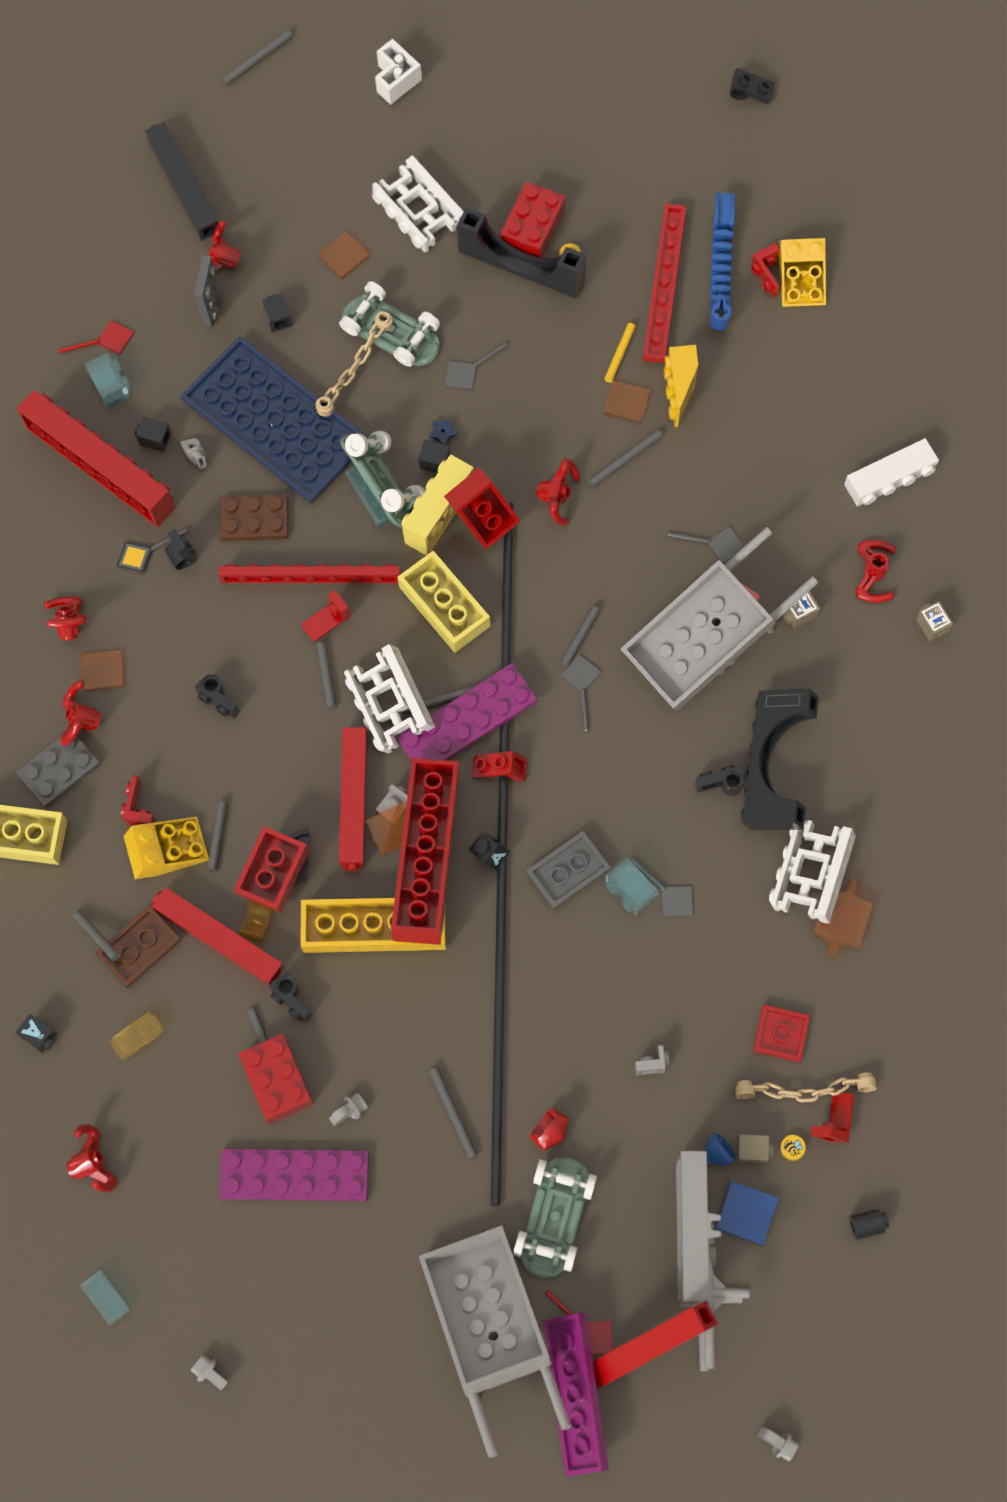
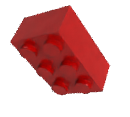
(533, 219)
(482, 508)
(272, 869)
(275, 1079)

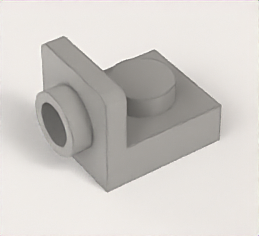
(394, 797)
(648, 1065)

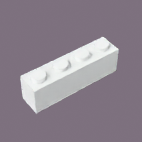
(891, 472)

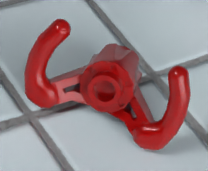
(221, 252)
(557, 489)
(875, 569)
(67, 617)
(78, 715)
(90, 1161)

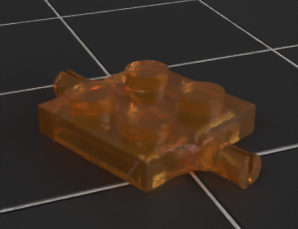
(847, 921)

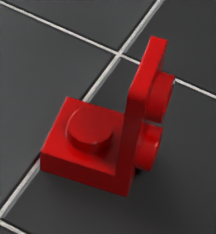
(761, 260)
(327, 618)
(500, 764)
(128, 809)
(839, 1120)

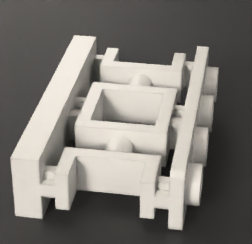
(429, 191)
(404, 690)
(830, 875)

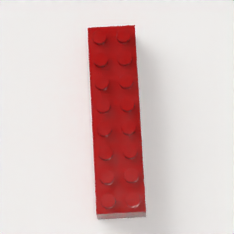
(96, 457)
(425, 852)

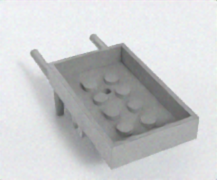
(683, 647)
(695, 1248)
(484, 1297)

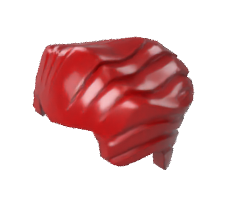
(550, 1130)

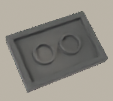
(207, 291)
(57, 770)
(568, 870)

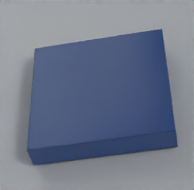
(747, 1213)

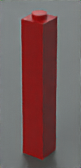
(353, 799)
(217, 936)
(653, 1343)

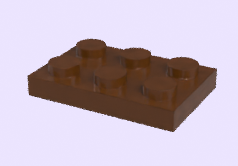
(253, 517)
(140, 946)

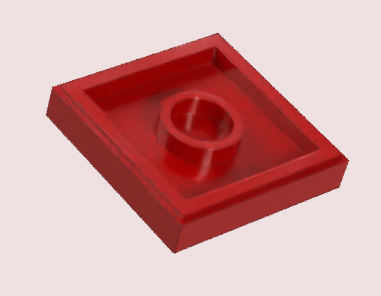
(781, 1033)

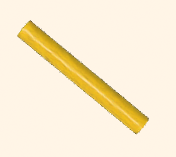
(620, 352)

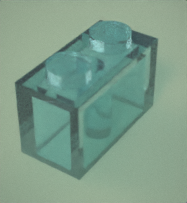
(107, 379)
(631, 887)

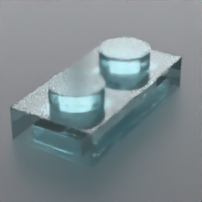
(105, 1297)

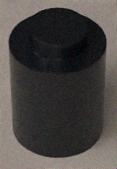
(868, 1223)

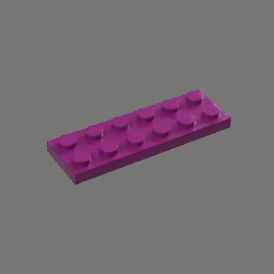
(471, 716)
(293, 1175)
(574, 1374)

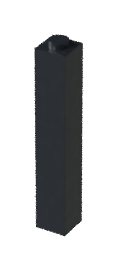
(182, 180)

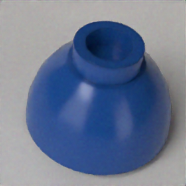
(719, 1150)

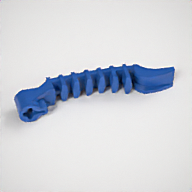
(721, 260)

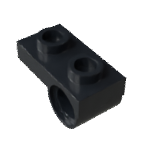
(750, 85)
(180, 550)
(216, 697)
(710, 780)
(296, 1009)

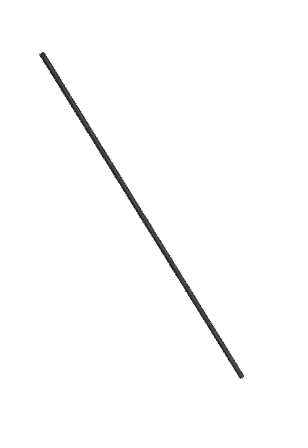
(501, 894)

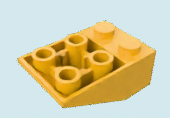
(802, 272)
(681, 376)
(165, 846)

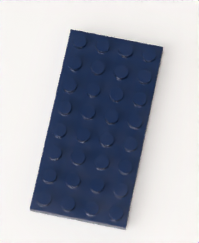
(271, 418)

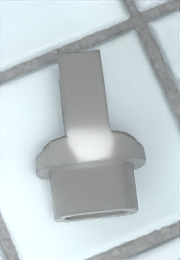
(194, 452)
(352, 1108)
(204, 1369)
(782, 1445)

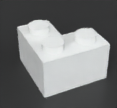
(399, 72)

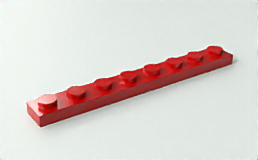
(664, 283)
(309, 574)

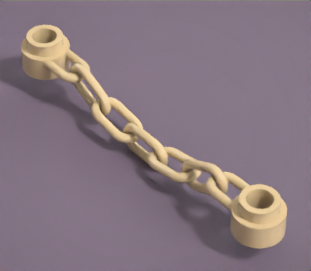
(380, 325)
(865, 1083)

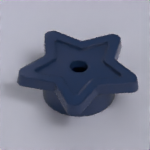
(442, 437)

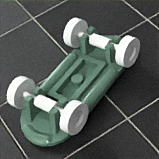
(408, 339)
(362, 453)
(554, 1217)

